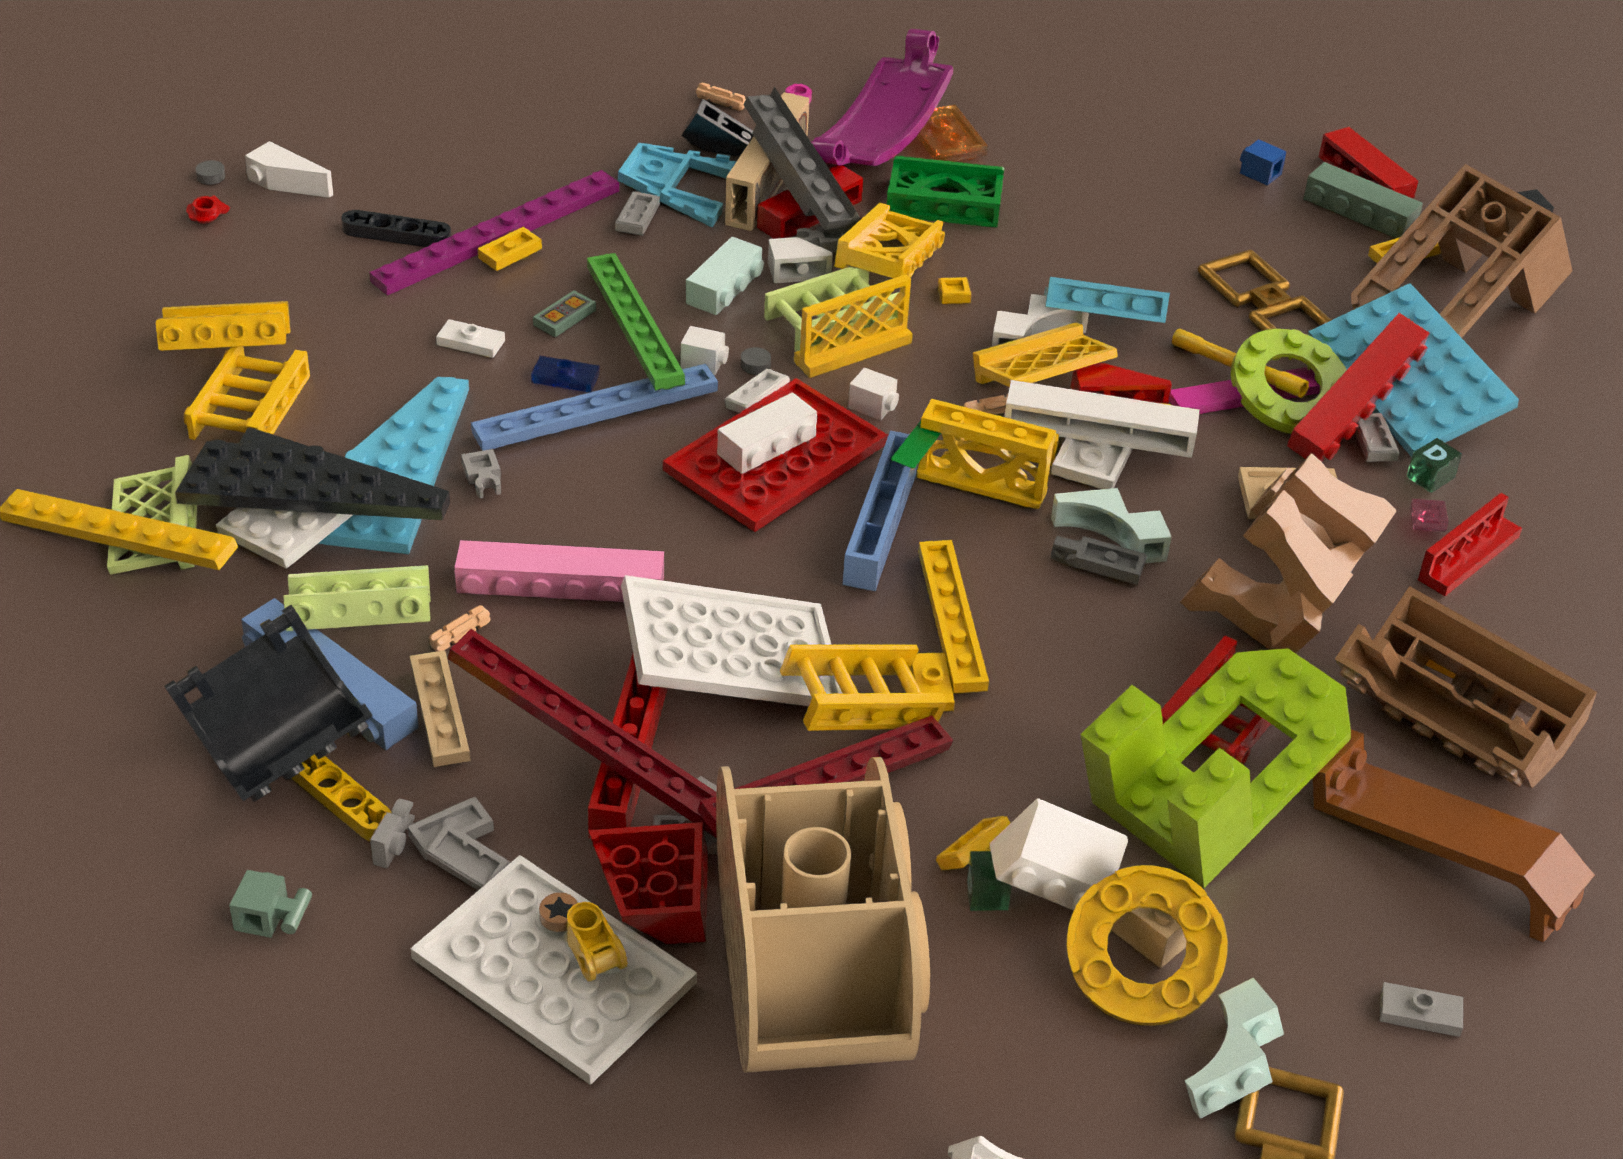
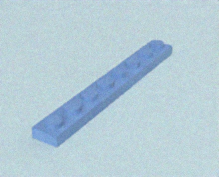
(588, 409)

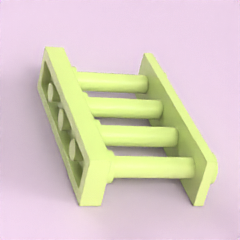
(816, 290)
(360, 597)

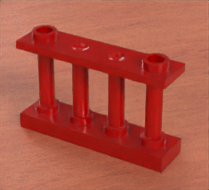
(1248, 732)

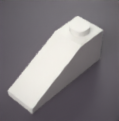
(287, 172)

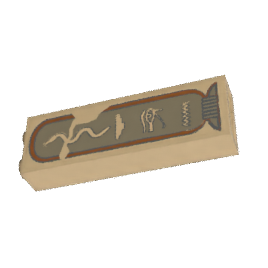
(754, 176)

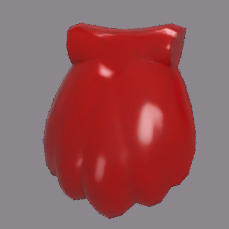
(206, 209)

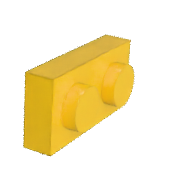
(509, 248)

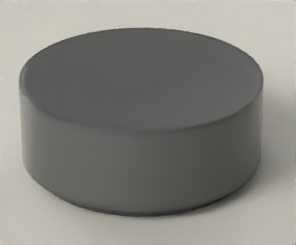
(210, 172)
(755, 360)

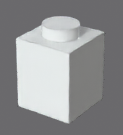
(703, 347)
(873, 394)

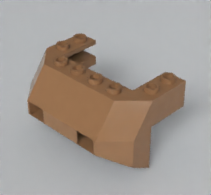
(1480, 701)

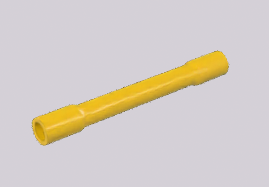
(1197, 345)

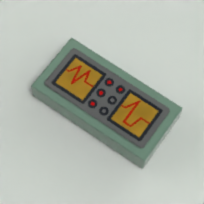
(564, 313)

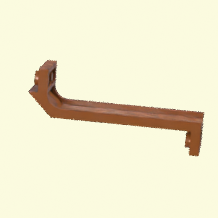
(1457, 830)

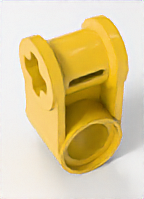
(593, 941)

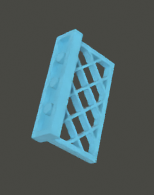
(1107, 299)

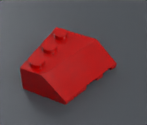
(657, 878)

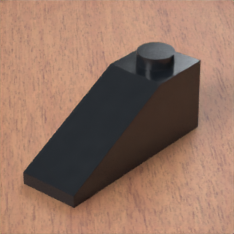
(716, 131)

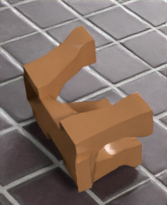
(1315, 536)

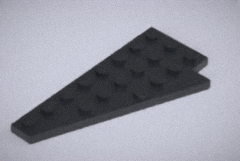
(292, 476)

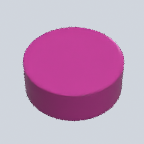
(800, 89)

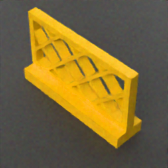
(858, 342)
(1040, 356)

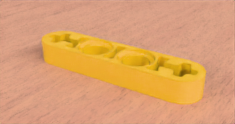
(344, 789)

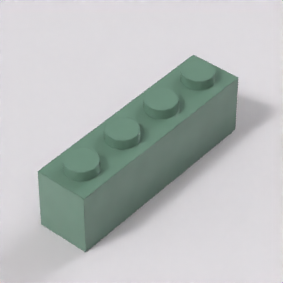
(1361, 200)

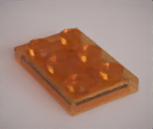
(951, 136)

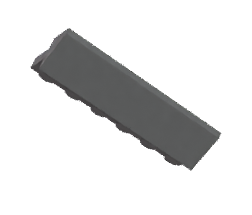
(799, 163)

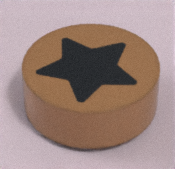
(554, 911)

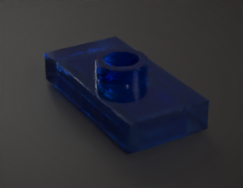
(565, 374)

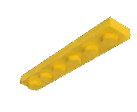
(953, 617)

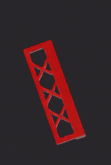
(1468, 547)

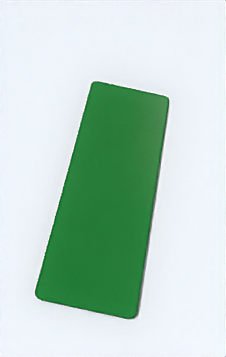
(915, 446)

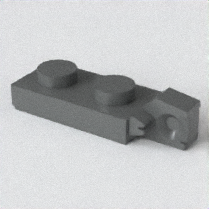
(1100, 558)

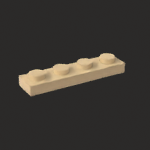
(439, 708)

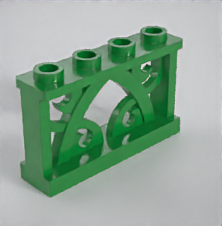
(975, 204)

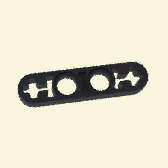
(367, 224)

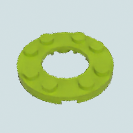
(1273, 344)

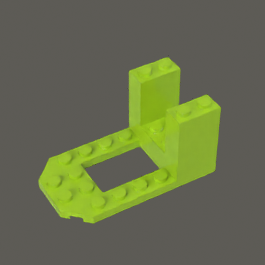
(1213, 813)

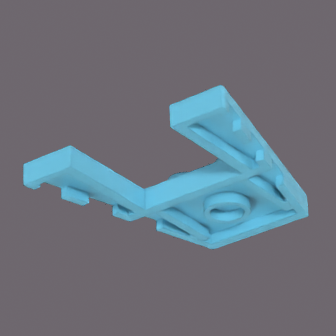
(659, 170)

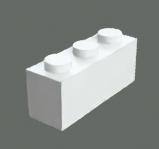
(767, 432)

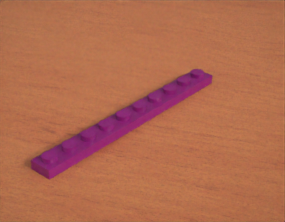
(465, 244)

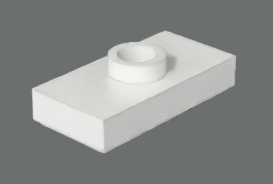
(470, 338)
(755, 390)

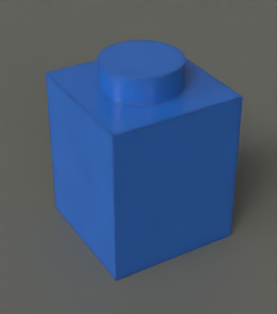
(1262, 162)

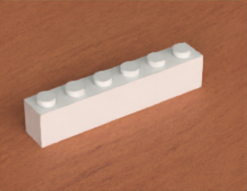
(1105, 418)

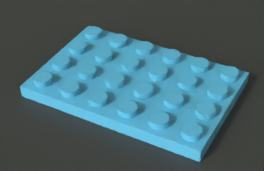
(1442, 392)

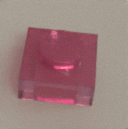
(1429, 515)

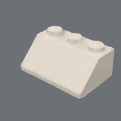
(1056, 853)

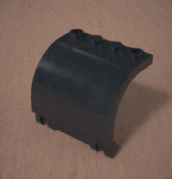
(270, 707)

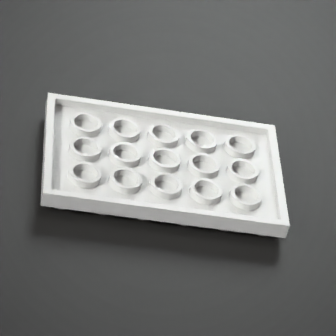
(720, 640)
(532, 981)

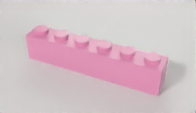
(551, 570)

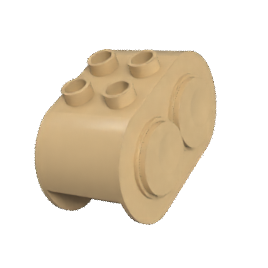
(821, 923)

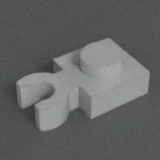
(823, 238)
(483, 470)
(390, 836)

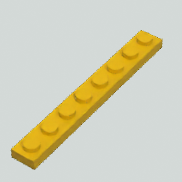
(118, 529)

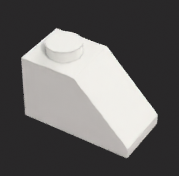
(797, 260)

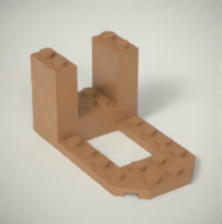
(1474, 219)

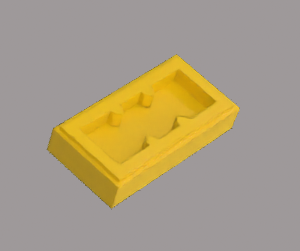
(932, 676)
(974, 840)

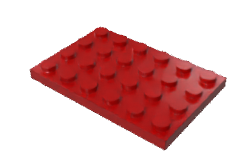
(786, 479)

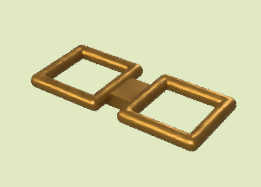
(1268, 298)
(1281, 1147)

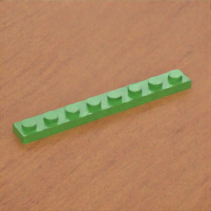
(636, 322)

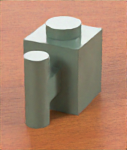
(263, 902)

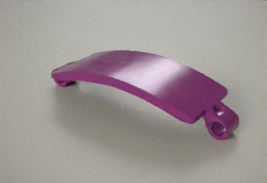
(890, 106)

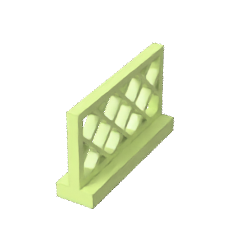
(173, 513)

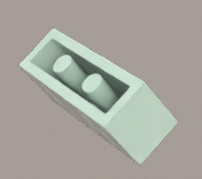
(724, 275)

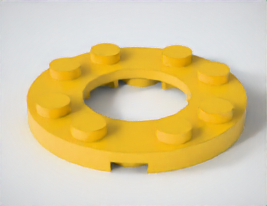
(1160, 890)

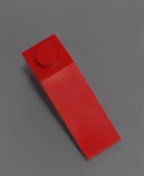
(1121, 382)

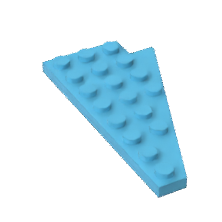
(410, 446)

